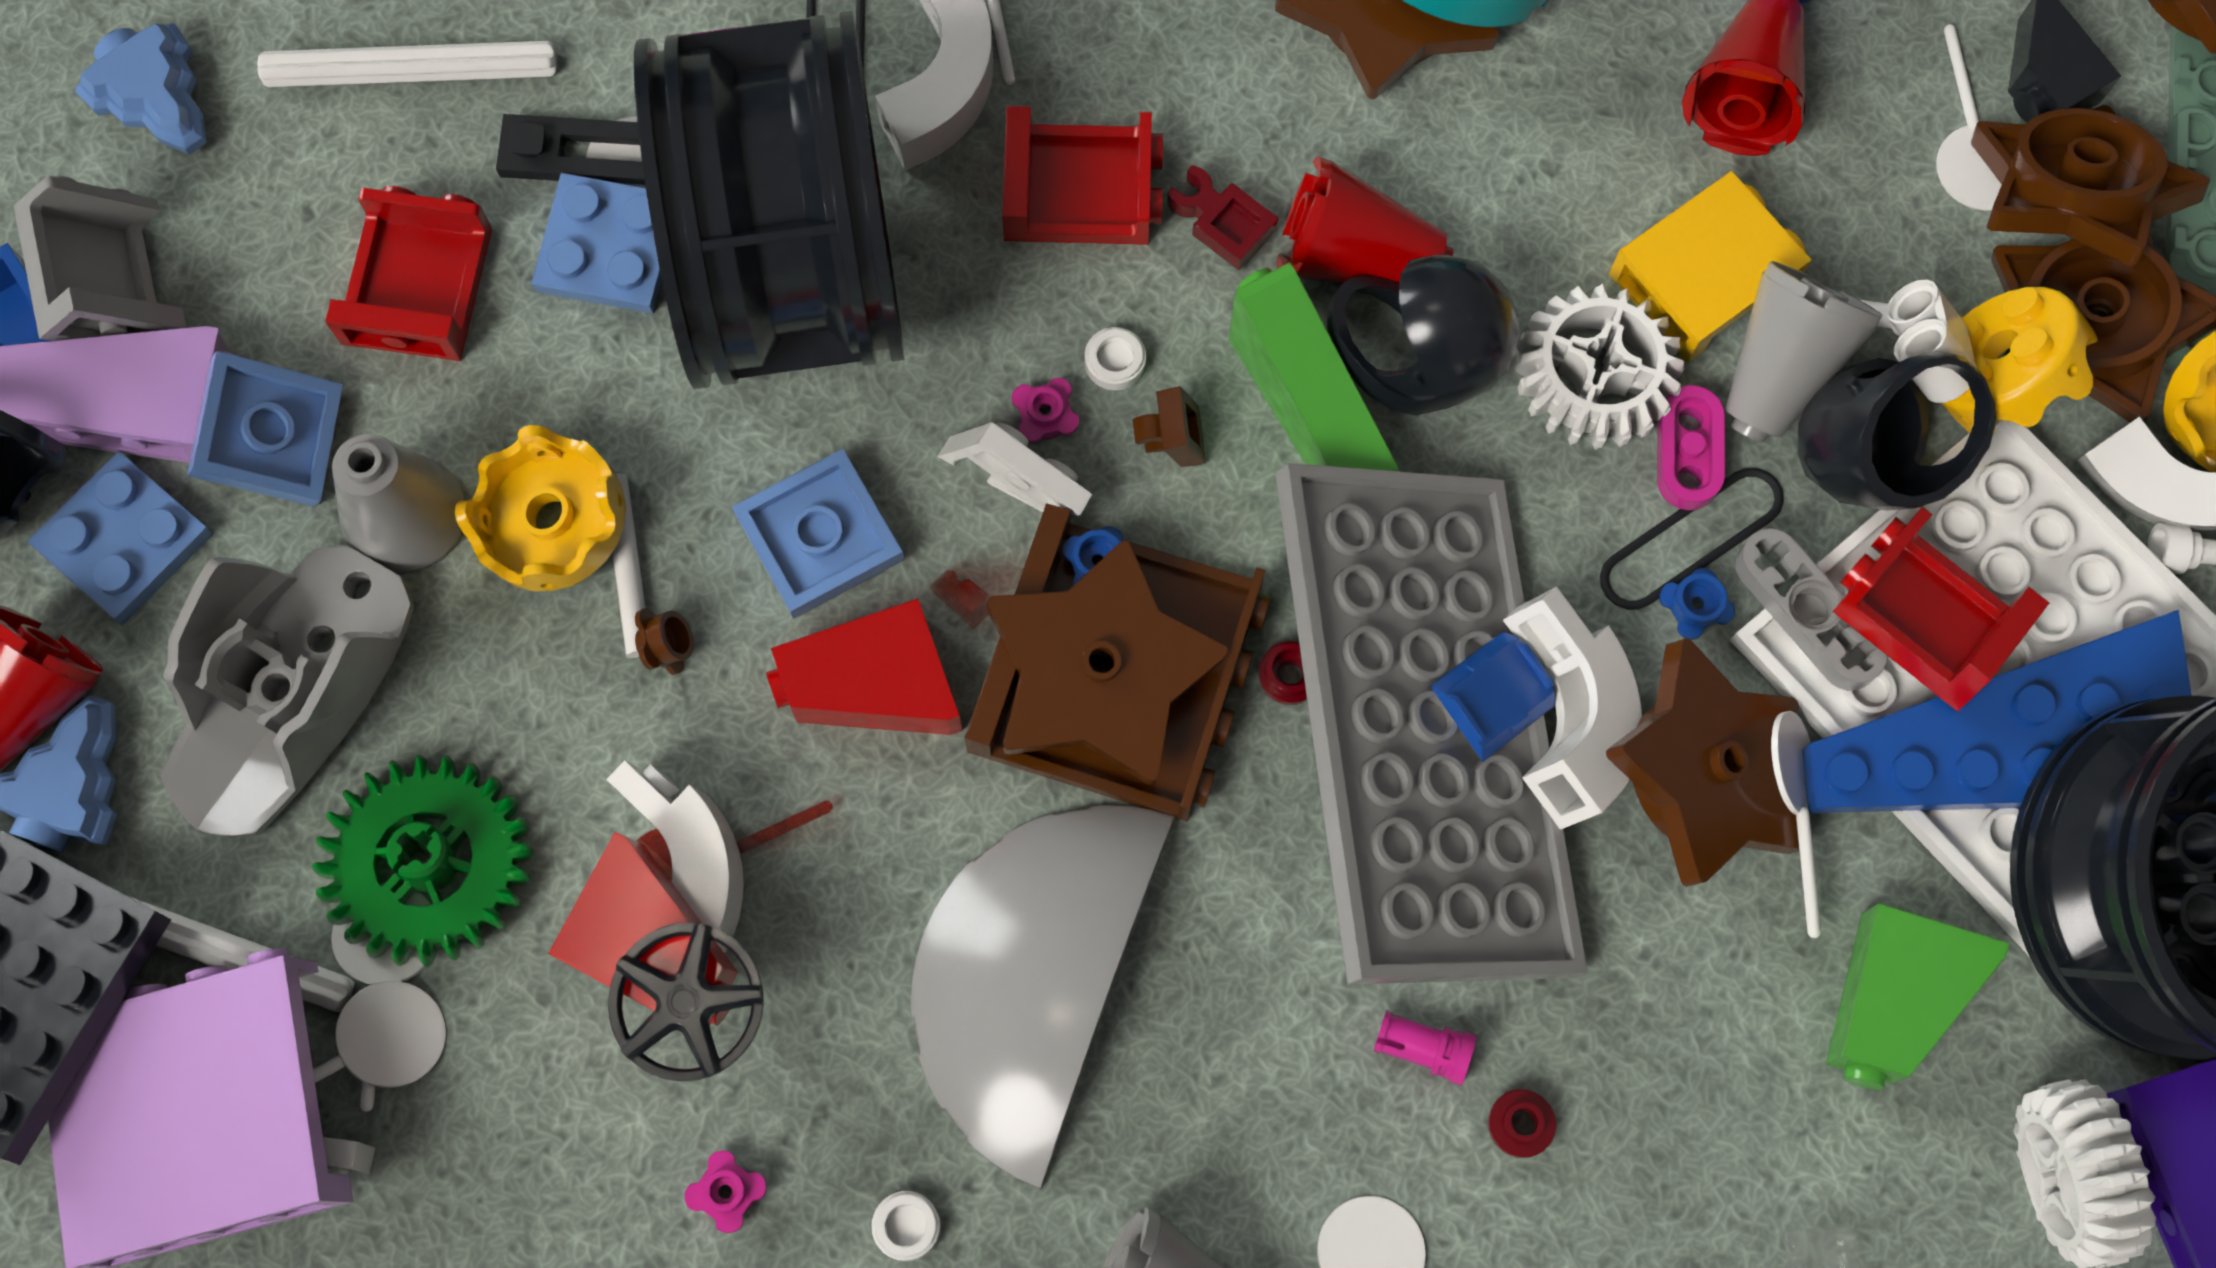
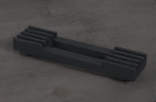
(534, 148)

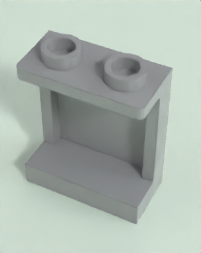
(89, 261)

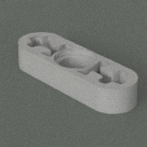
(1814, 582)

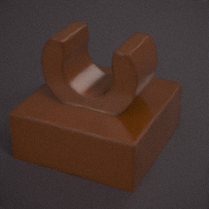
(1174, 429)

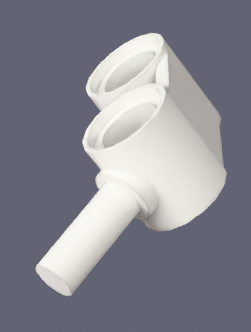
(1927, 325)

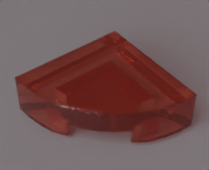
(962, 597)

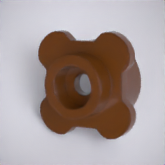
(663, 640)

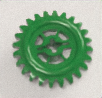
(382, 909)

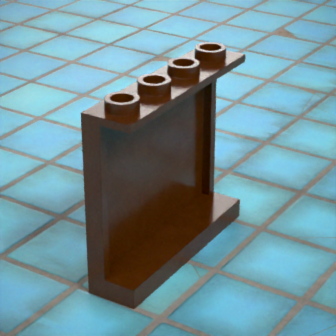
(1185, 590)

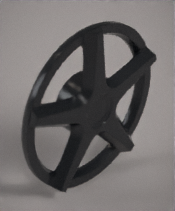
(684, 1002)

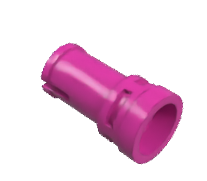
(1442, 1051)

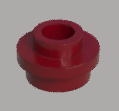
(1274, 658)
(1507, 1138)

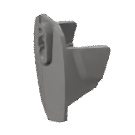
(257, 689)

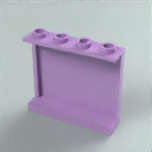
(193, 1117)

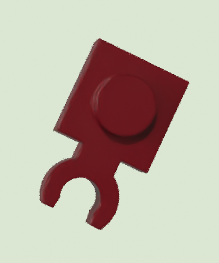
(1227, 222)

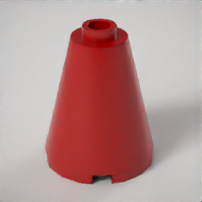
(1752, 80)
(1353, 229)
(37, 681)

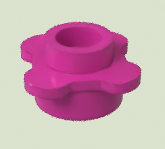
(1039, 426)
(726, 1211)

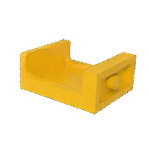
(1706, 262)

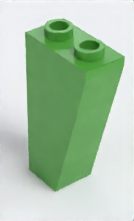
(1303, 373)

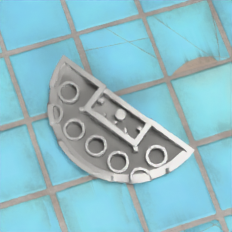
(1023, 973)

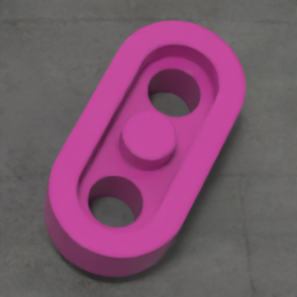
(1691, 451)

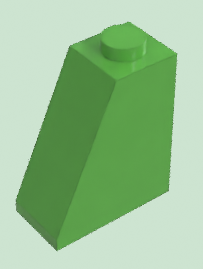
(1904, 992)

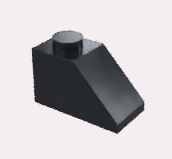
(2056, 63)

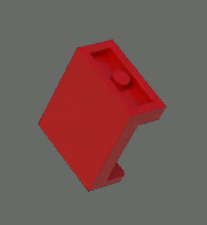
(1080, 181)
(413, 274)
(1933, 613)

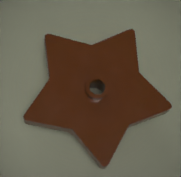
(1385, 35)
(2084, 179)
(2142, 308)
(1110, 712)
(1707, 766)

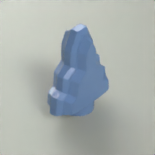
(146, 84)
(65, 784)

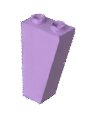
(113, 390)

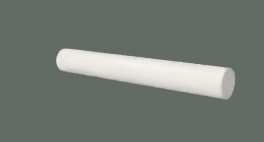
(628, 575)

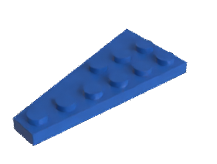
(1999, 738)

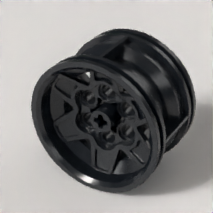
(766, 199)
(2107, 878)

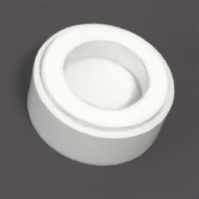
(1115, 358)
(906, 1226)

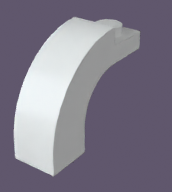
(946, 98)
(2149, 481)
(1593, 703)
(699, 839)

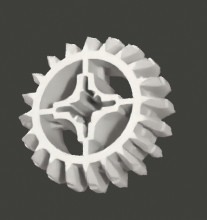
(1622, 373)
(2084, 1174)

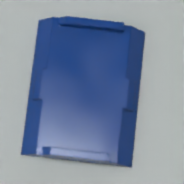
(1496, 693)

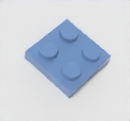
(599, 245)
(265, 429)
(818, 533)
(120, 537)

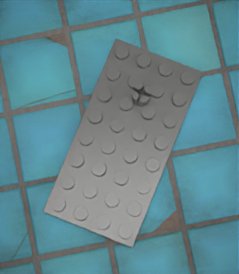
(1431, 852)

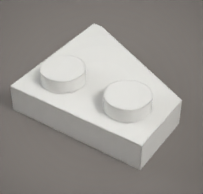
(1016, 468)

